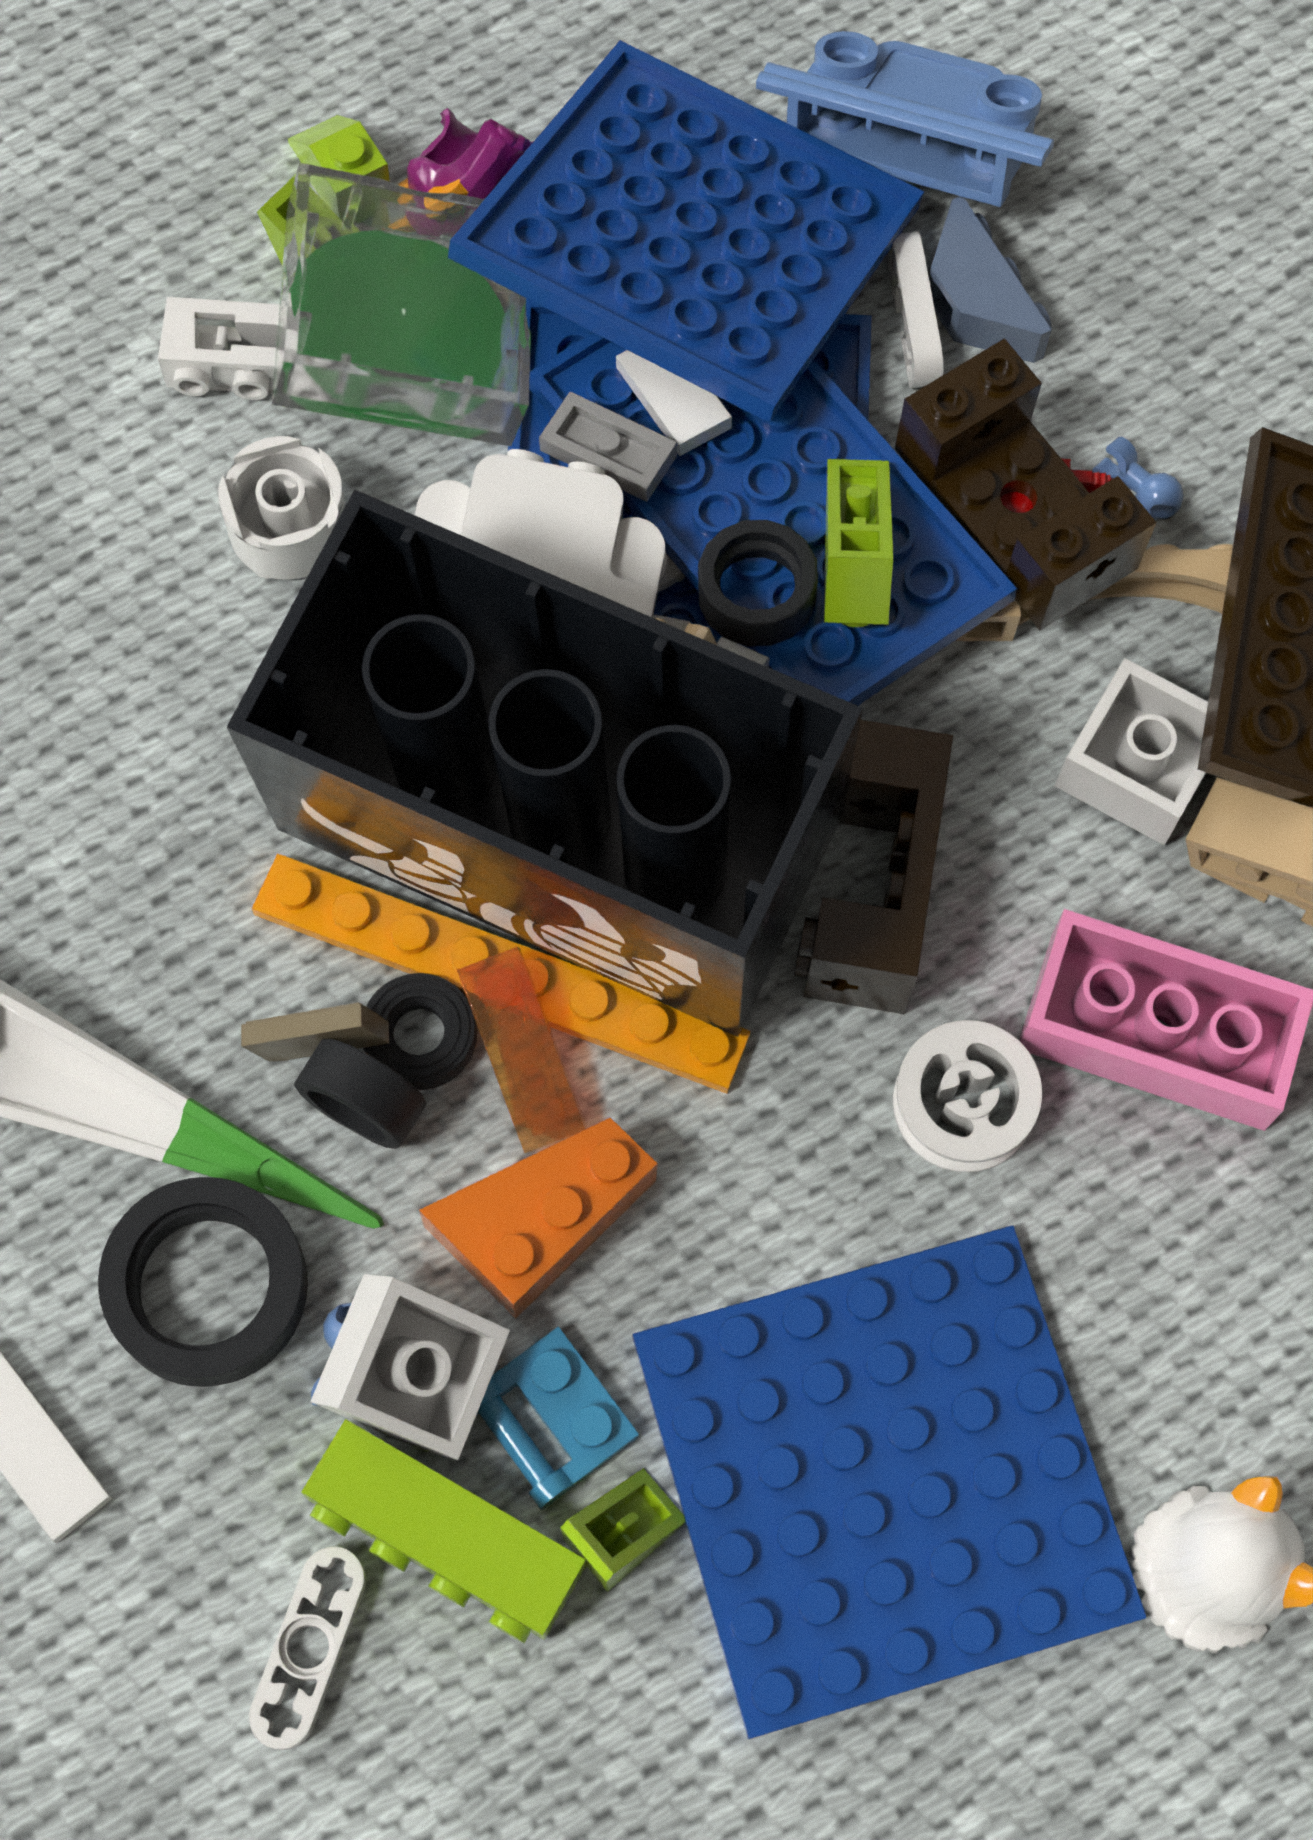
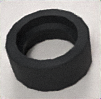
(757, 540)
(360, 1093)

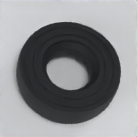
(450, 1005)

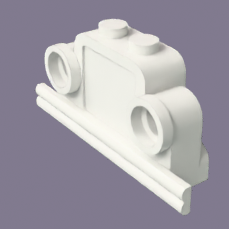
(557, 522)

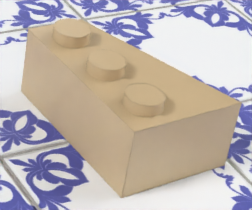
(1255, 844)

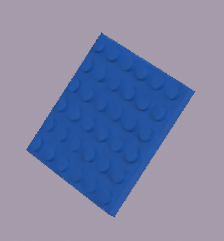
(688, 229)
(884, 1481)

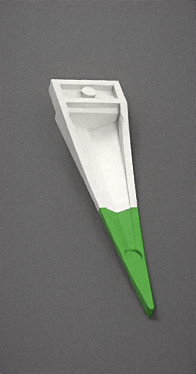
(87, 1090)

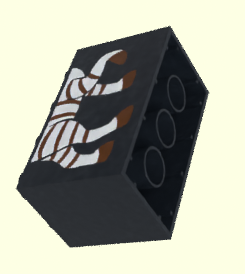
(547, 760)

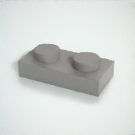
(598, 436)

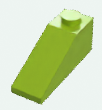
(858, 543)

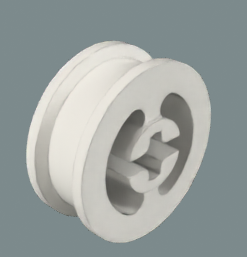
(1001, 1052)

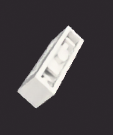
(199, 356)

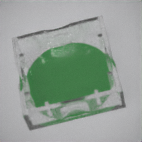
(386, 321)

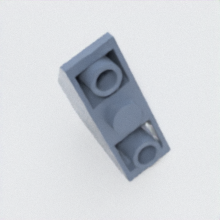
(981, 291)

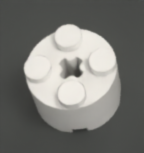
(280, 506)

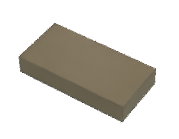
(300, 1033)

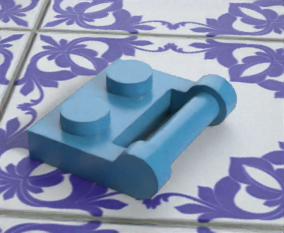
(571, 1407)

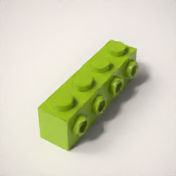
(444, 1530)

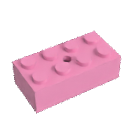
(1227, 1031)

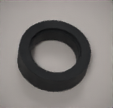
(150, 1223)

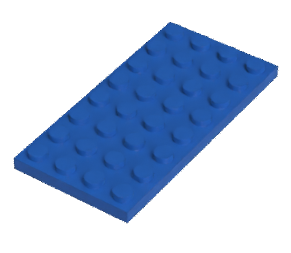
(780, 475)

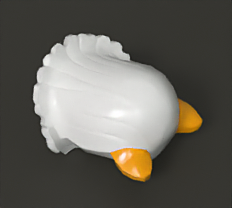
(1220, 1564)

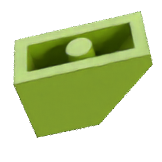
(341, 146)

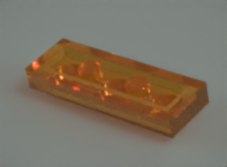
(522, 1049)

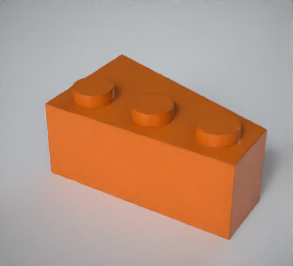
(542, 1212)

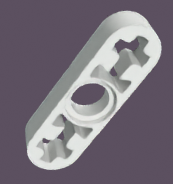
(914, 300)
(274, 1693)

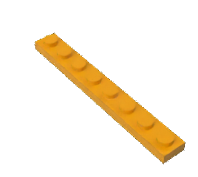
(437, 945)

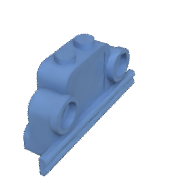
(916, 113)

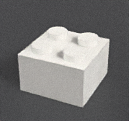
(1139, 752)
(410, 1365)

